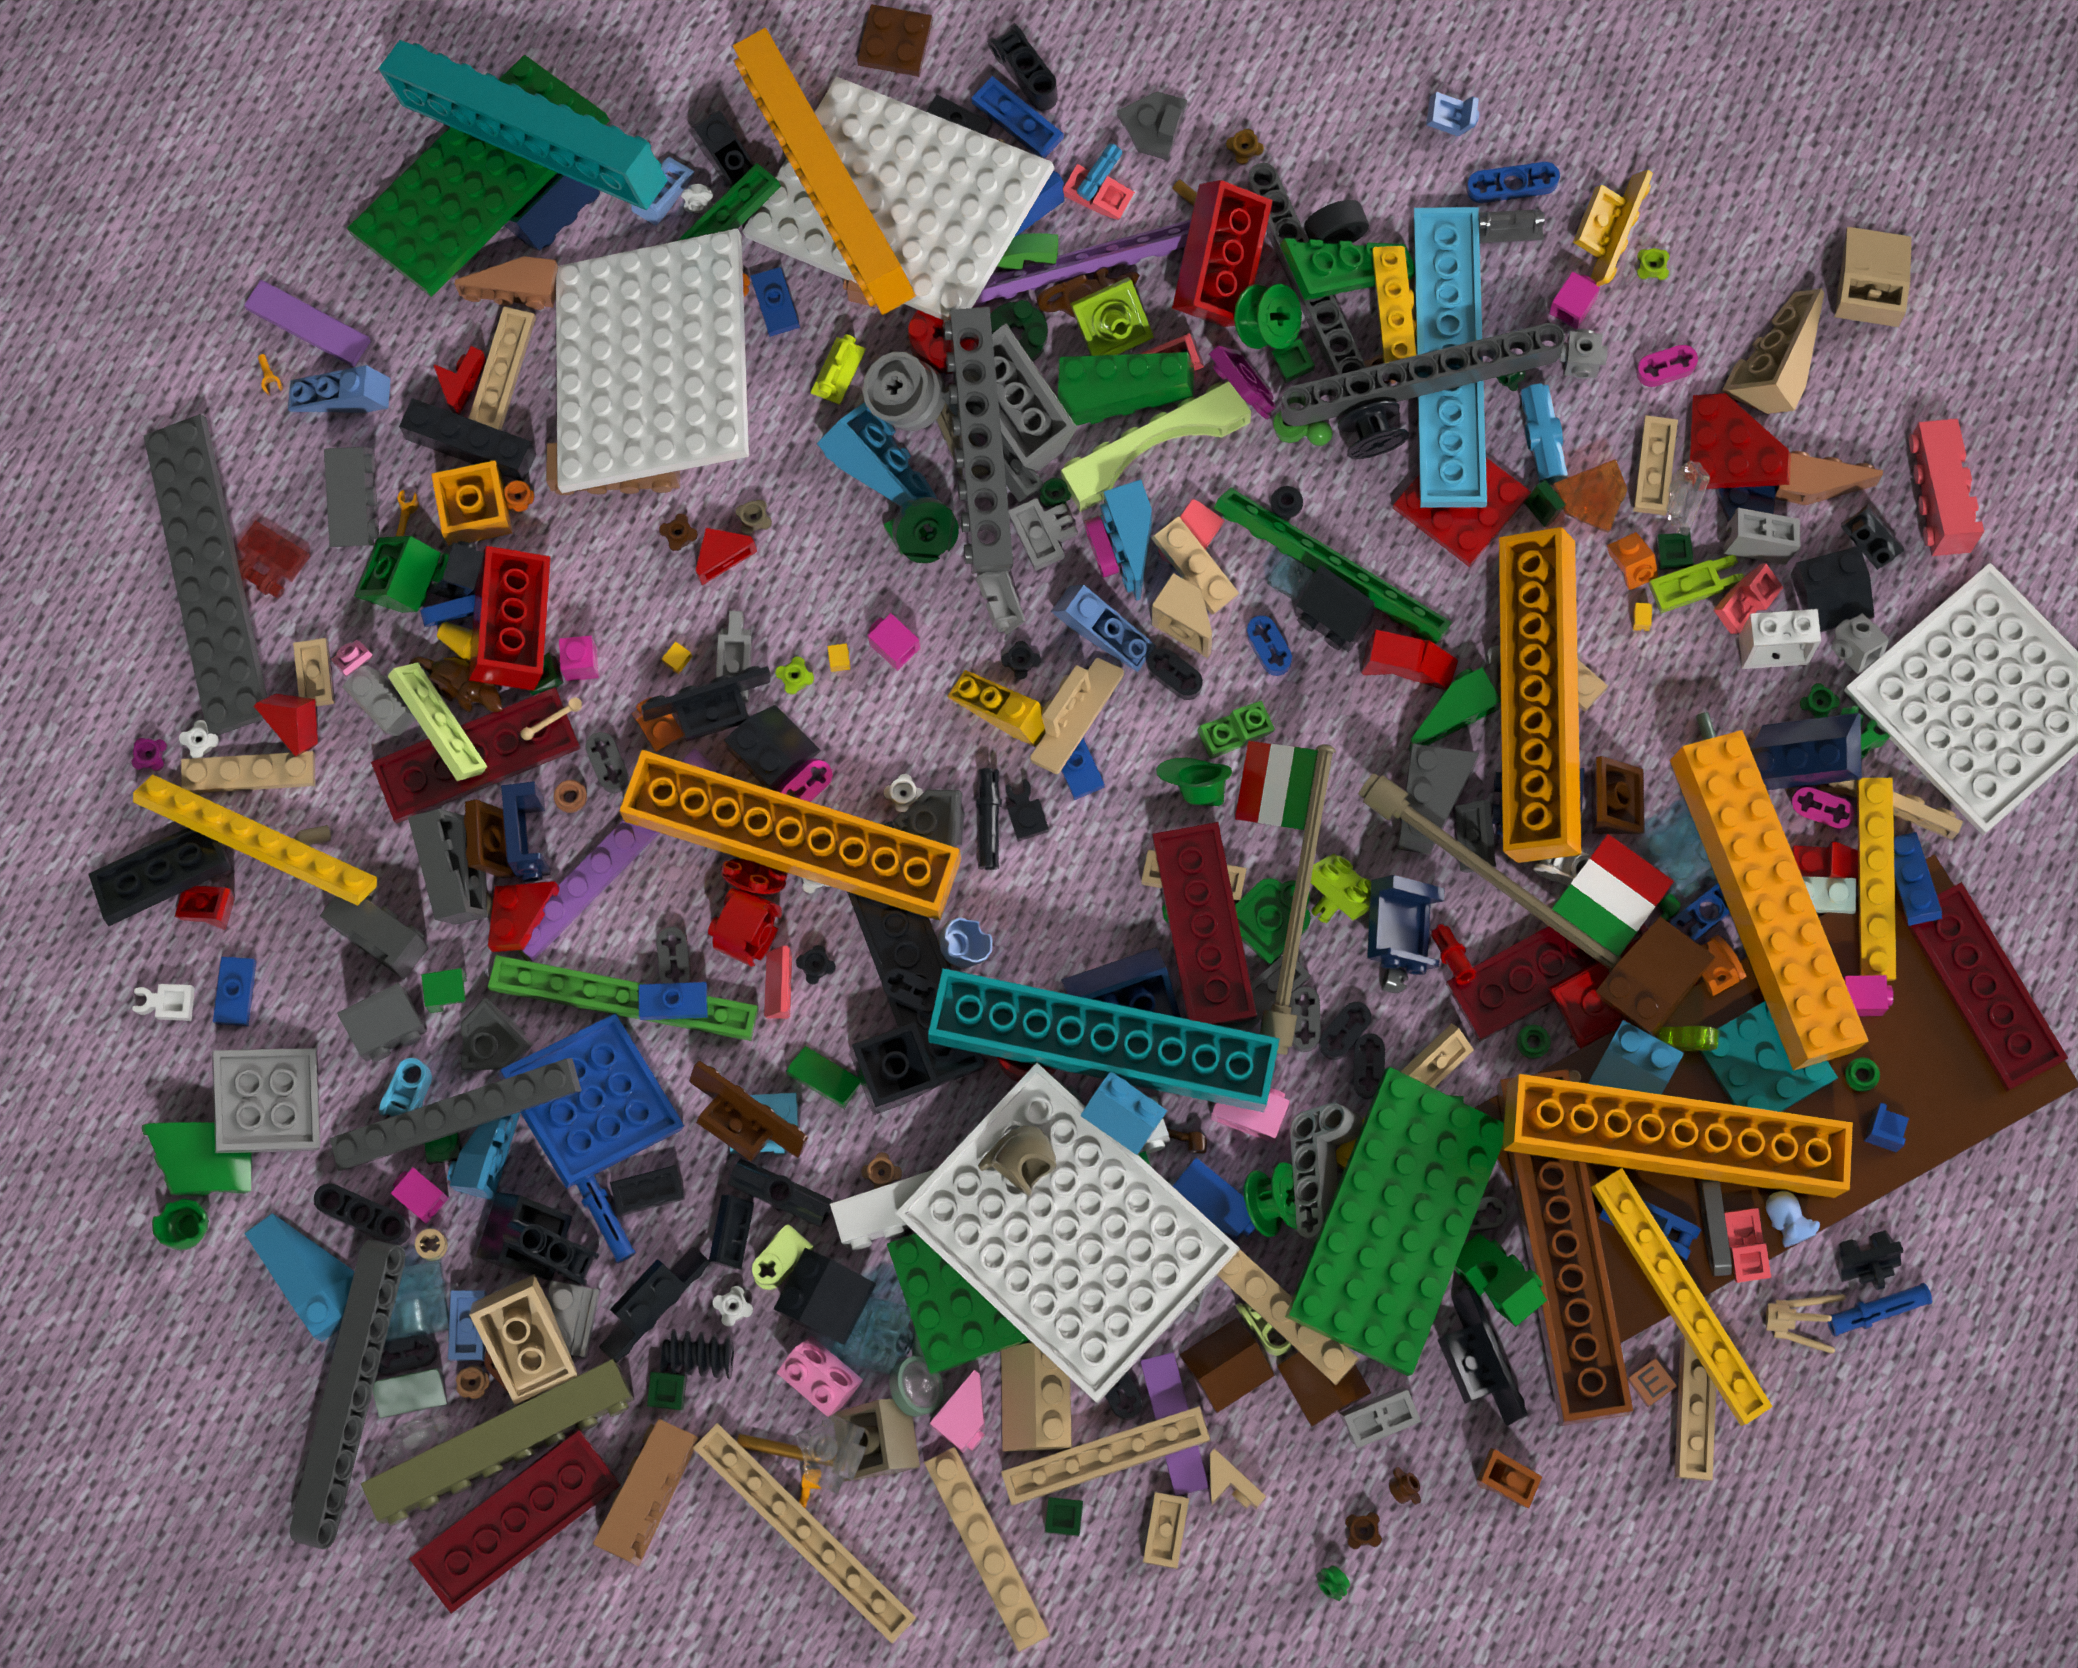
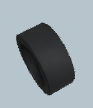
(1337, 222)

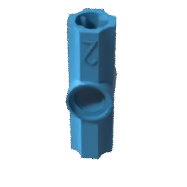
(1543, 433)

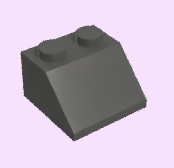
(383, 1023)

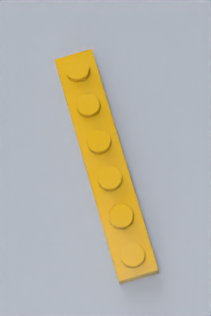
(1876, 877)

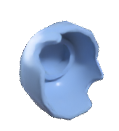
(964, 943)

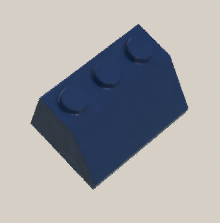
(550, 211)
(1809, 751)
(1131, 982)

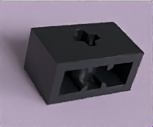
(457, 571)

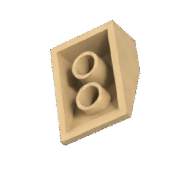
(523, 1339)

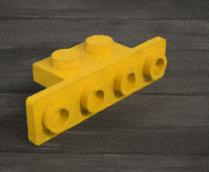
(1608, 223)
(1394, 303)

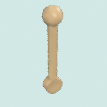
(574, 705)

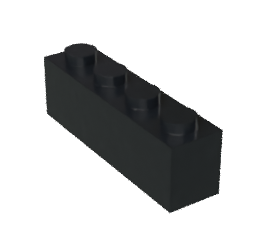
(467, 439)

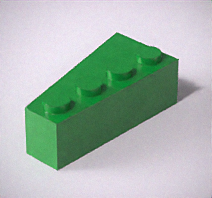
(1120, 384)

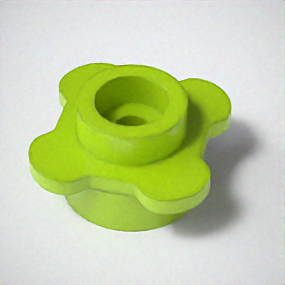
(1654, 255)
(793, 685)

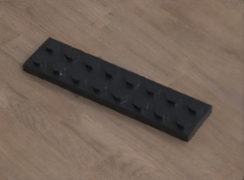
(909, 943)

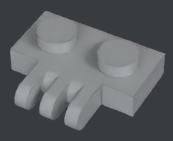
(1042, 531)

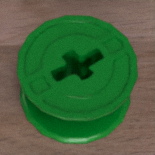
(1268, 316)
(1271, 1200)

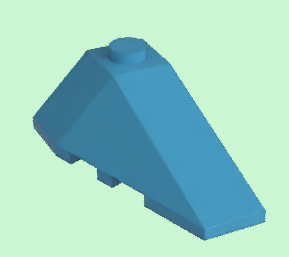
(865, 450)
(483, 1158)
(306, 1274)

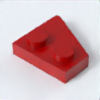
(516, 914)

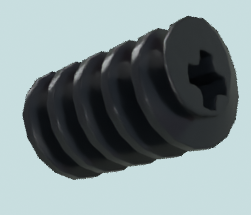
(698, 1354)

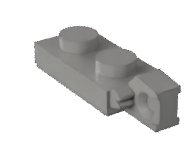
(734, 649)

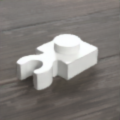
(170, 1002)

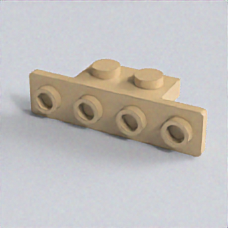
(1074, 711)

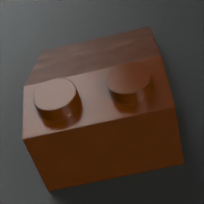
(1654, 976)

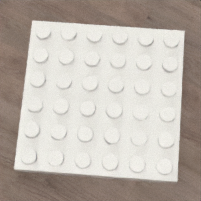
(1978, 698)

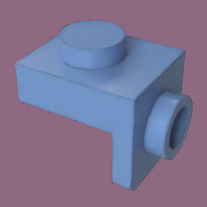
(1452, 114)

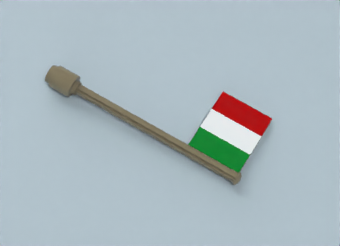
(1286, 790)
(1595, 912)

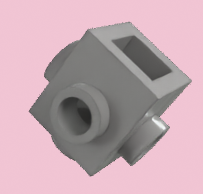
(1583, 354)
(1859, 642)

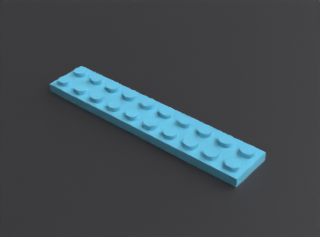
(1447, 316)

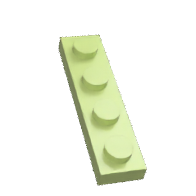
(437, 721)

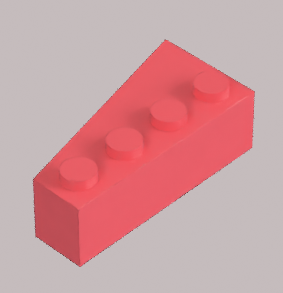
(1945, 488)

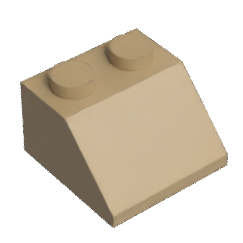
(1183, 614)

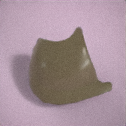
(1022, 1157)

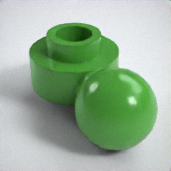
(1318, 433)

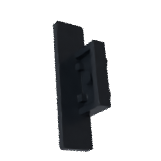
(708, 707)
(649, 1299)
(1478, 1361)

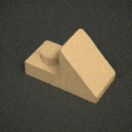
(1224, 1475)

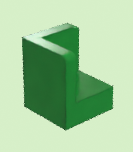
(443, 989)

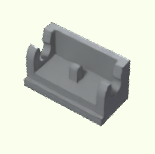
(1762, 536)
(1380, 1417)

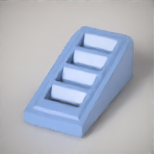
(661, 207)

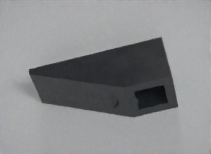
(722, 148)

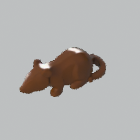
(1077, 289)
(451, 680)

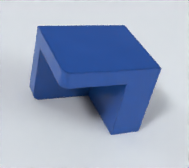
(1886, 1129)

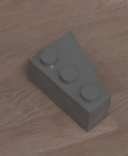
(351, 496)
(1433, 787)
(453, 888)
(377, 933)

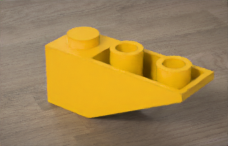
(1000, 707)

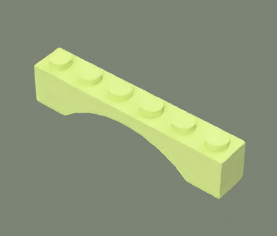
(1212, 414)

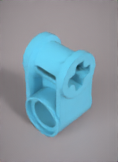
(404, 1093)

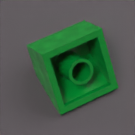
(398, 573)

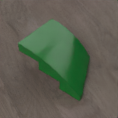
(190, 1163)

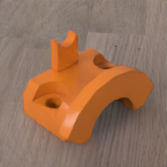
(1724, 969)

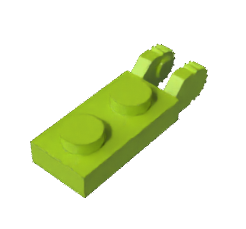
(1693, 583)

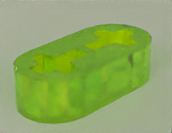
(1690, 1037)

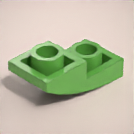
(1032, 247)
(1235, 730)

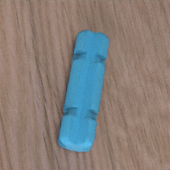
(1099, 172)

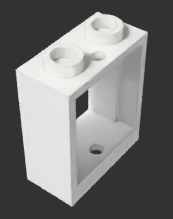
(1787, 633)

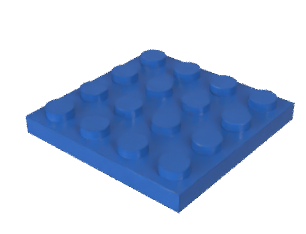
(613, 1114)

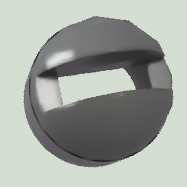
(1392, 980)

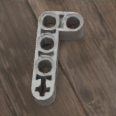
(1314, 1161)

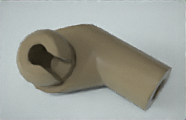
(314, 835)

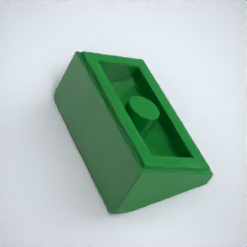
(823, 1077)

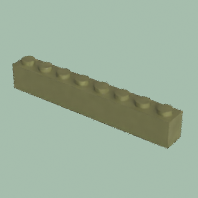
(497, 1442)

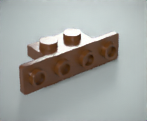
(740, 1118)

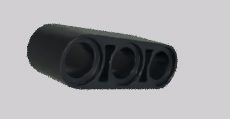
(350, 1203)

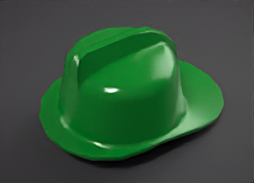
(1197, 779)

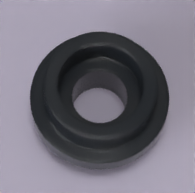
(1286, 511)

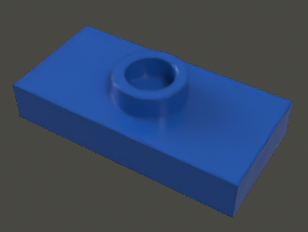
(775, 301)
(1081, 772)
(234, 991)
(673, 1001)

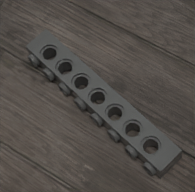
(976, 325)

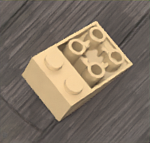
(1874, 277)

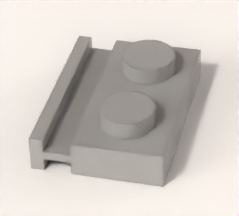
(575, 1314)

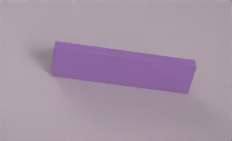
(307, 323)
(1167, 1399)

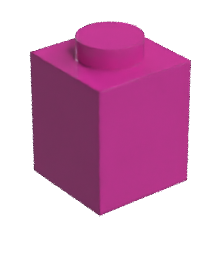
(1575, 299)
(893, 641)
(578, 658)
(1870, 994)
(418, 1194)

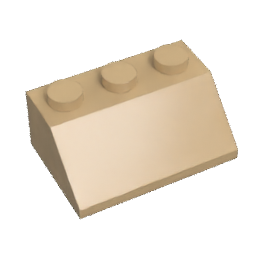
(1034, 1402)

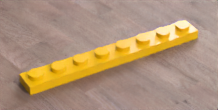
(255, 839)
(1681, 1297)

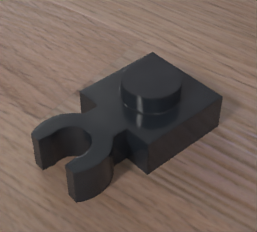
(1027, 816)

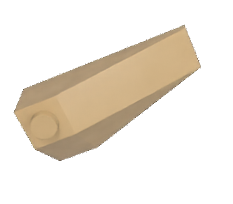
(1782, 359)

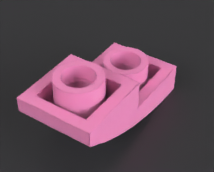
(351, 657)

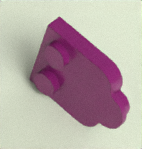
(1235, 367)

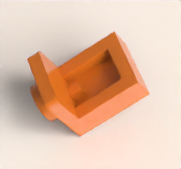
(1634, 560)
(658, 731)

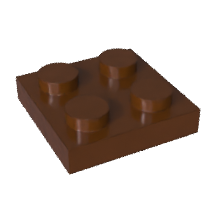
(895, 40)
(486, 839)

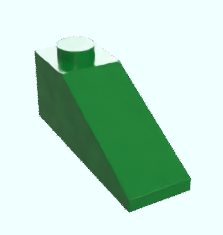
(1462, 704)

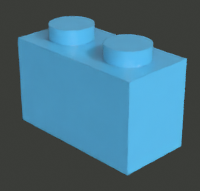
(1123, 1113)

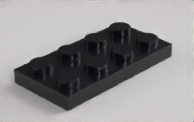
(156, 873)

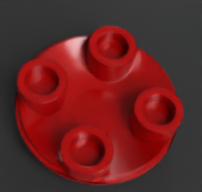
(753, 876)

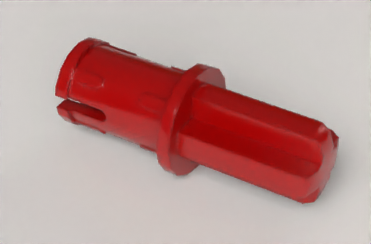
(1453, 954)

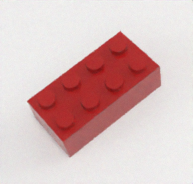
(1221, 251)
(510, 618)

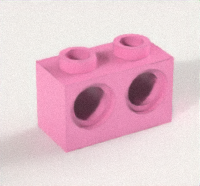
(819, 1376)

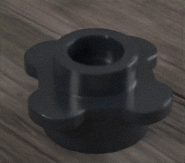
(1018, 651)
(806, 962)

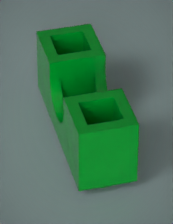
(1501, 1277)

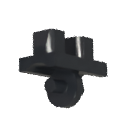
(1873, 537)
(1871, 1264)

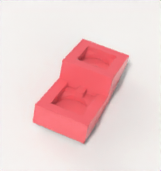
(1109, 199)
(1751, 594)
(1746, 1245)

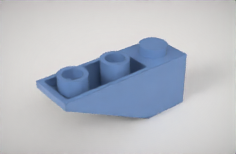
(343, 391)
(1103, 626)

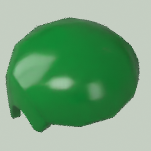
(181, 1224)

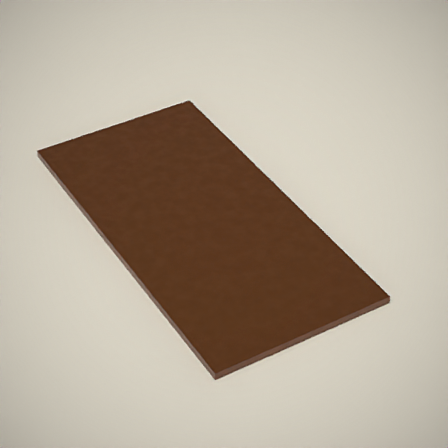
(1926, 1074)

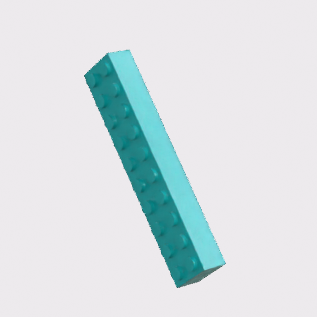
(524, 124)
(1103, 1038)

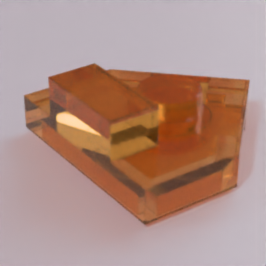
(1594, 495)

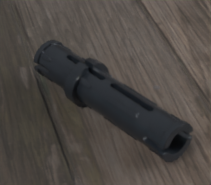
(988, 818)

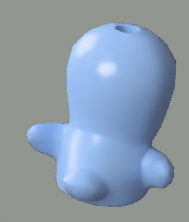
(1787, 1217)

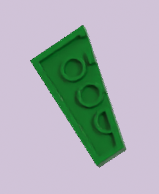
(1333, 268)

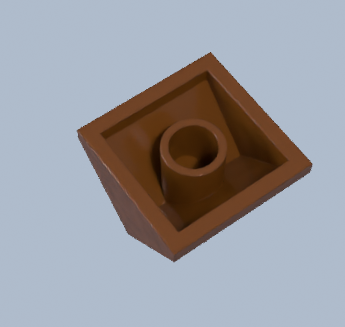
(1617, 797)
(1227, 1365)
(1316, 1393)

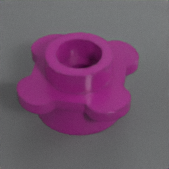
(142, 747)

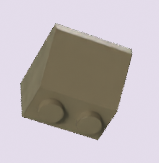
(887, 1438)

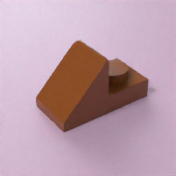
(1508, 1478)

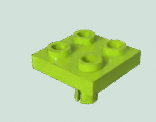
(1112, 319)
(1341, 889)

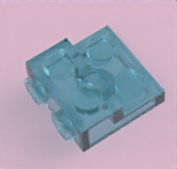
(1678, 853)

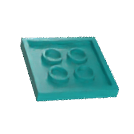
(1755, 1065)

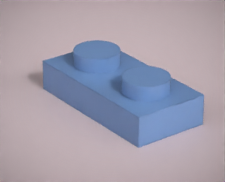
(464, 1338)

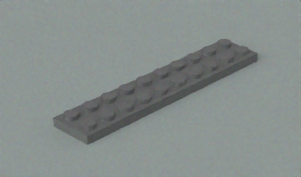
(206, 574)

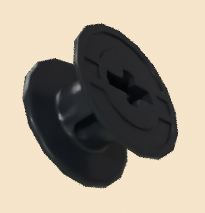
(1373, 430)

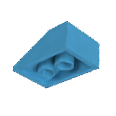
(1636, 1062)

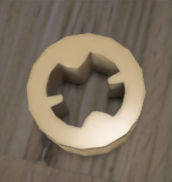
(431, 1234)

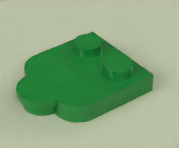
(1265, 917)

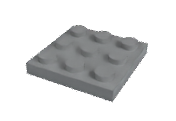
(265, 1100)

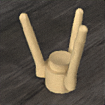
(1783, 1317)

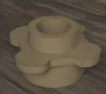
(751, 508)

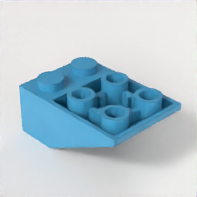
(1129, 520)

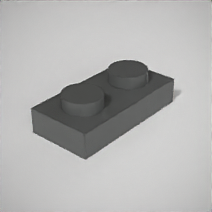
(1476, 830)

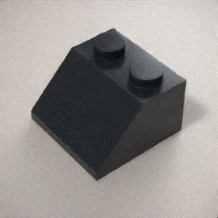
(1834, 585)
(1334, 610)
(770, 746)
(893, 1068)
(513, 1207)
(824, 1296)

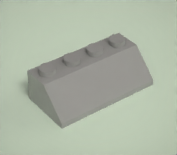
(1028, 408)

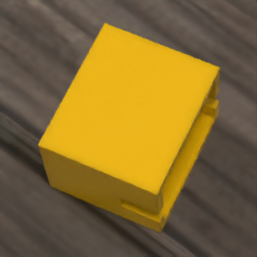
(1642, 616)
(677, 657)
(839, 657)

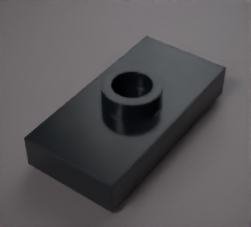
(954, 113)
(647, 1190)
(731, 1232)

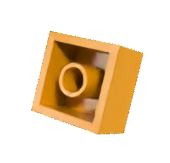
(471, 503)

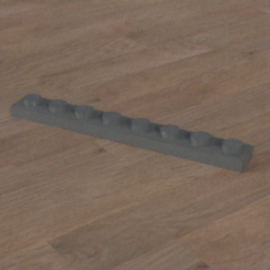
(455, 1114)

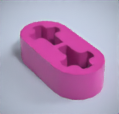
(1669, 372)
(1101, 546)
(802, 775)
(1820, 814)

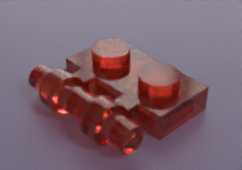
(272, 551)

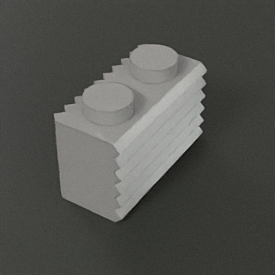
(379, 700)

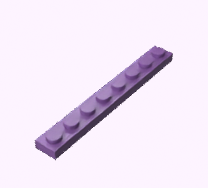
(1073, 264)
(596, 874)

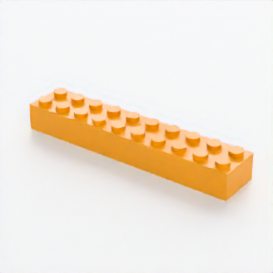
(822, 173)
(1539, 696)
(790, 834)
(1768, 900)
(1677, 1136)

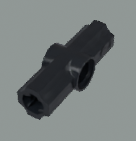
(761, 1182)

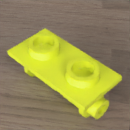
(838, 369)

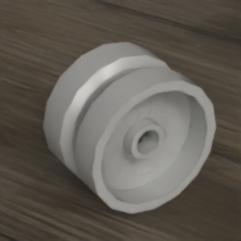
(904, 391)

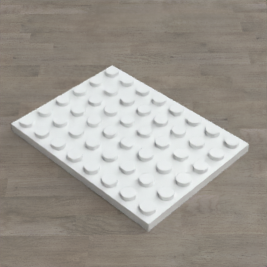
(933, 187)
(651, 361)
(1086, 1260)

